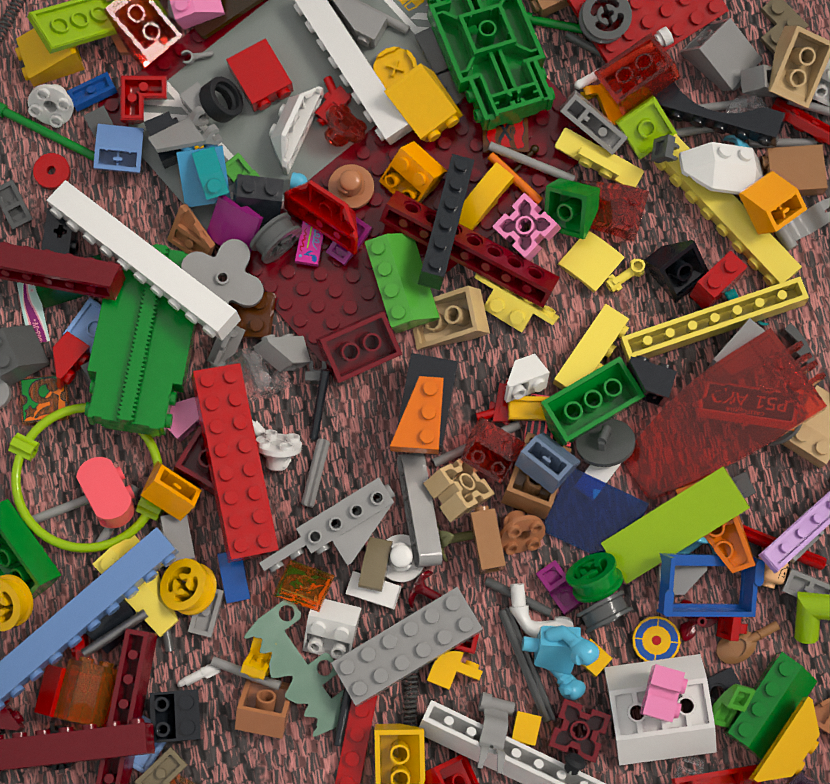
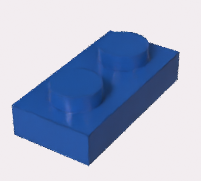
(92, 91)

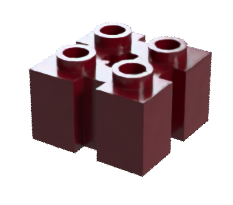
(592, 723)

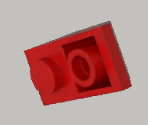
(68, 357)

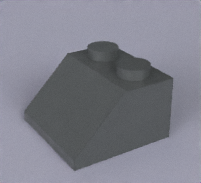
(20, 353)

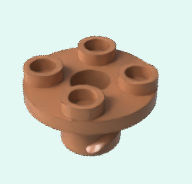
(352, 185)
(521, 532)

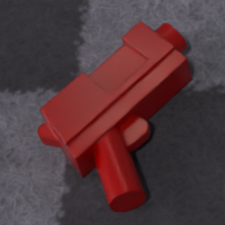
(334, 96)
(497, 410)

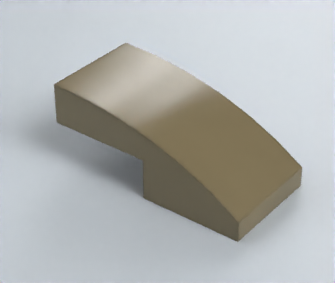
(375, 564)

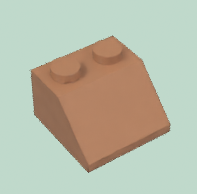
(263, 709)

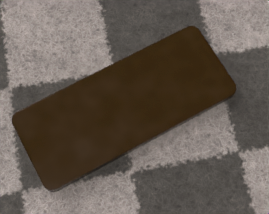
(232, 9)

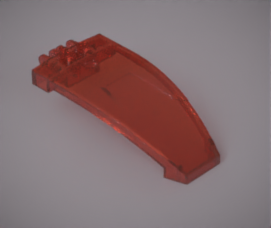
(726, 415)

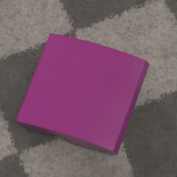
(233, 222)

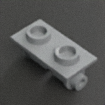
(224, 349)

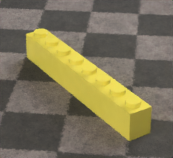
(733, 221)
(715, 320)

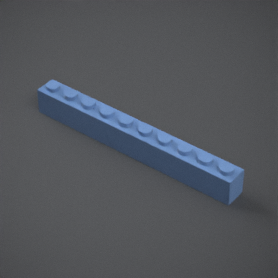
(84, 613)

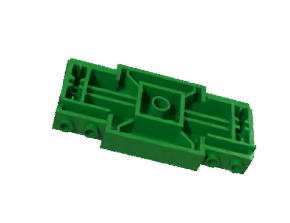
(492, 58)
(139, 358)

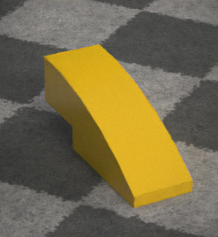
(485, 196)

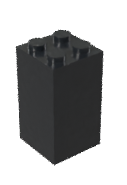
(431, 367)

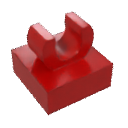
(730, 628)

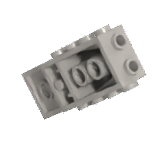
(349, 532)

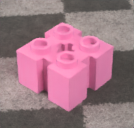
(512, 227)
(663, 693)

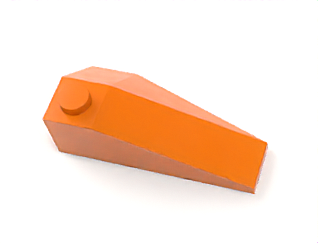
(730, 542)

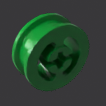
(594, 577)

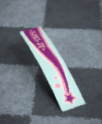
(33, 310)

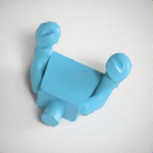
(557, 651)

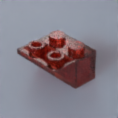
(491, 450)

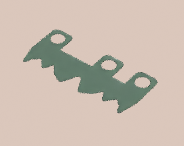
(287, 661)

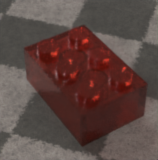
(637, 74)

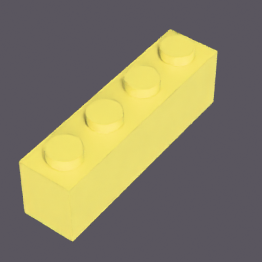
(593, 347)

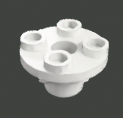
(50, 104)
(278, 448)
(401, 562)

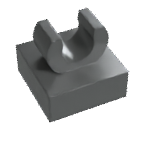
(663, 149)
(312, 376)

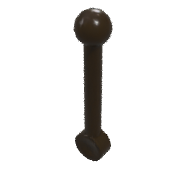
(533, 149)

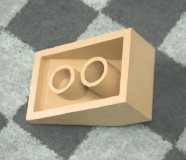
(798, 65)
(460, 319)
(813, 438)

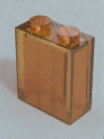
(86, 692)

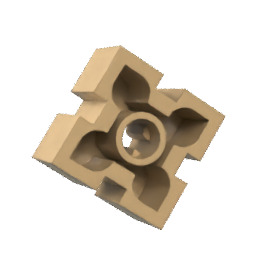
(458, 489)

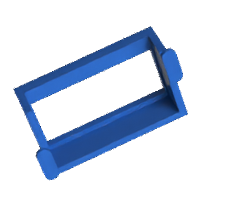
(750, 580)

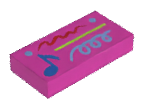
(309, 246)

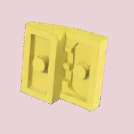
(591, 261)

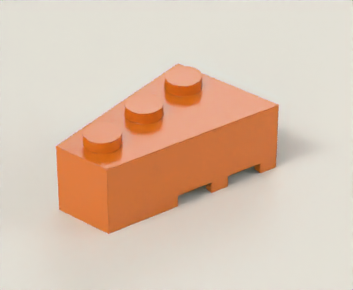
(421, 419)

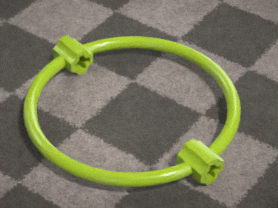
(26, 448)

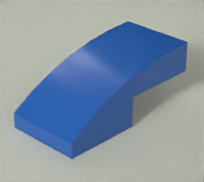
(233, 579)

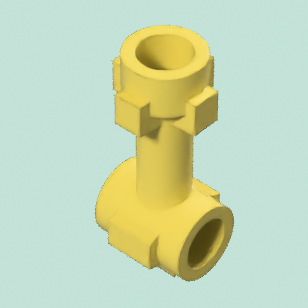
(636, 269)

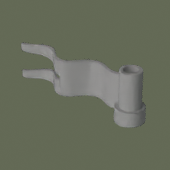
(804, 224)
(494, 727)

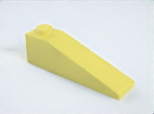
(148, 597)

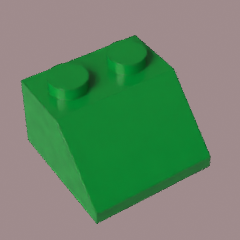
(572, 206)

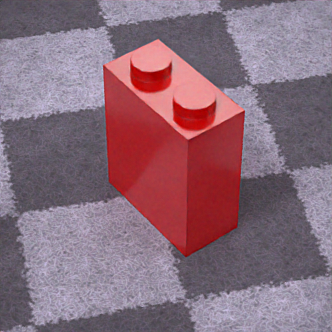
(260, 75)
(718, 280)

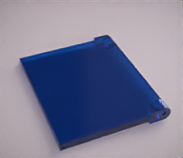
(591, 512)

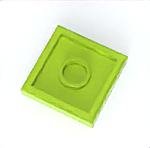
(644, 125)

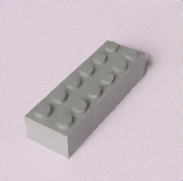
(407, 646)

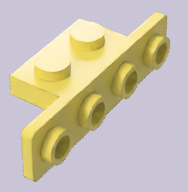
(599, 159)
(513, 308)

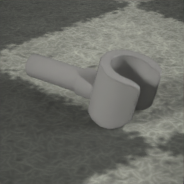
(194, 56)

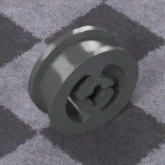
(591, 25)
(275, 238)
(604, 612)

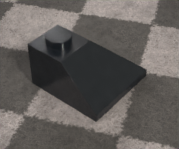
(677, 268)

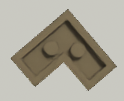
(780, 15)
(164, 769)

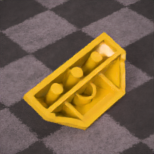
(791, 745)

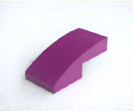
(341, 253)
(555, 583)

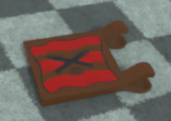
(510, 136)

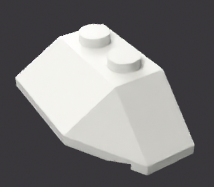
(294, 125)
(721, 167)

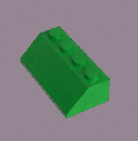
(591, 401)
(22, 553)
(773, 703)

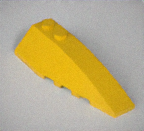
(399, 754)

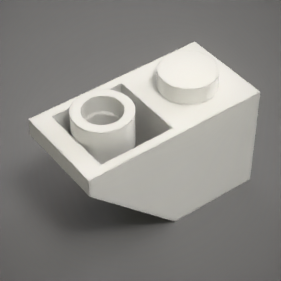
(526, 377)

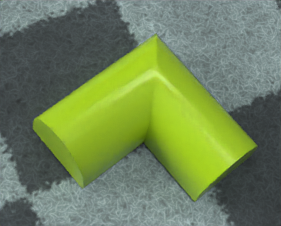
(809, 611)

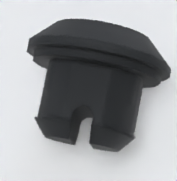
(574, 763)

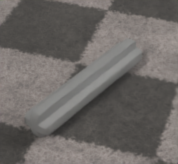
(315, 473)

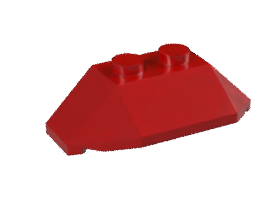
(324, 213)

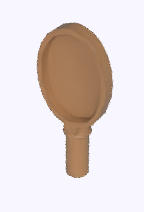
(738, 651)

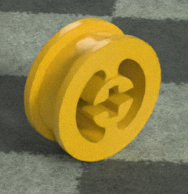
(14, 591)
(177, 593)

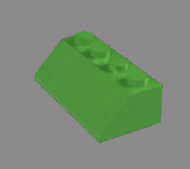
(397, 273)

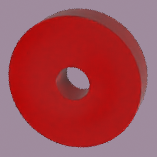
(47, 162)

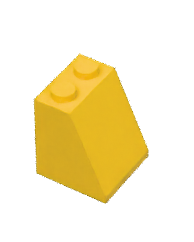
(43, 66)
(424, 103)

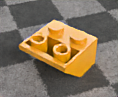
(413, 172)
(772, 203)
(170, 491)

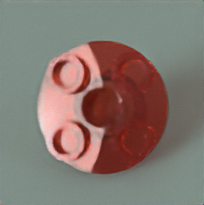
(343, 126)

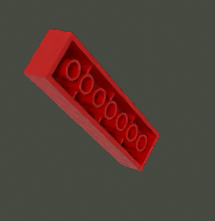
(234, 462)

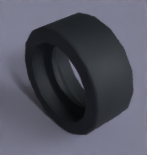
(213, 106)

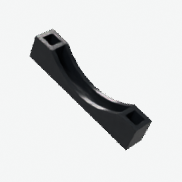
(757, 125)
(446, 222)

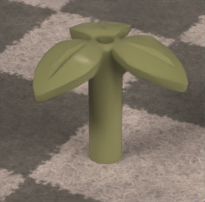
(448, 538)

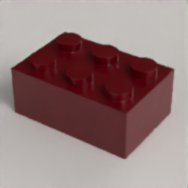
(359, 346)

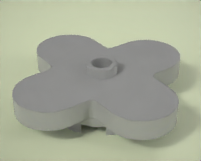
(231, 263)

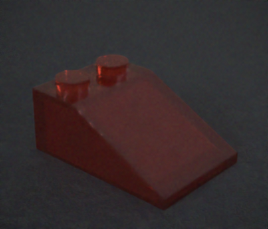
(142, 29)
(618, 209)

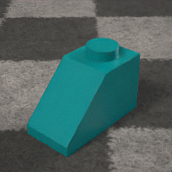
(210, 173)

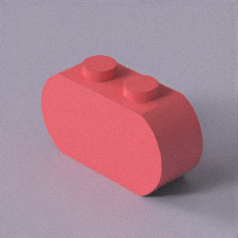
(106, 492)

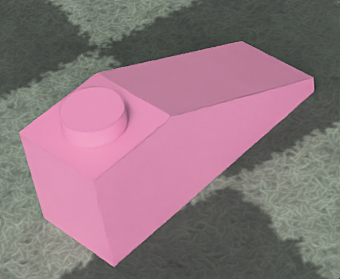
(184, 418)

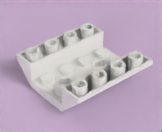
(652, 738)

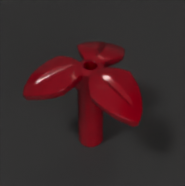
(420, 588)
(688, 629)

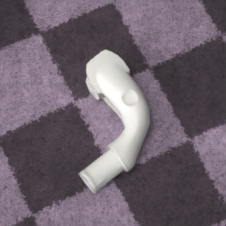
(521, 613)

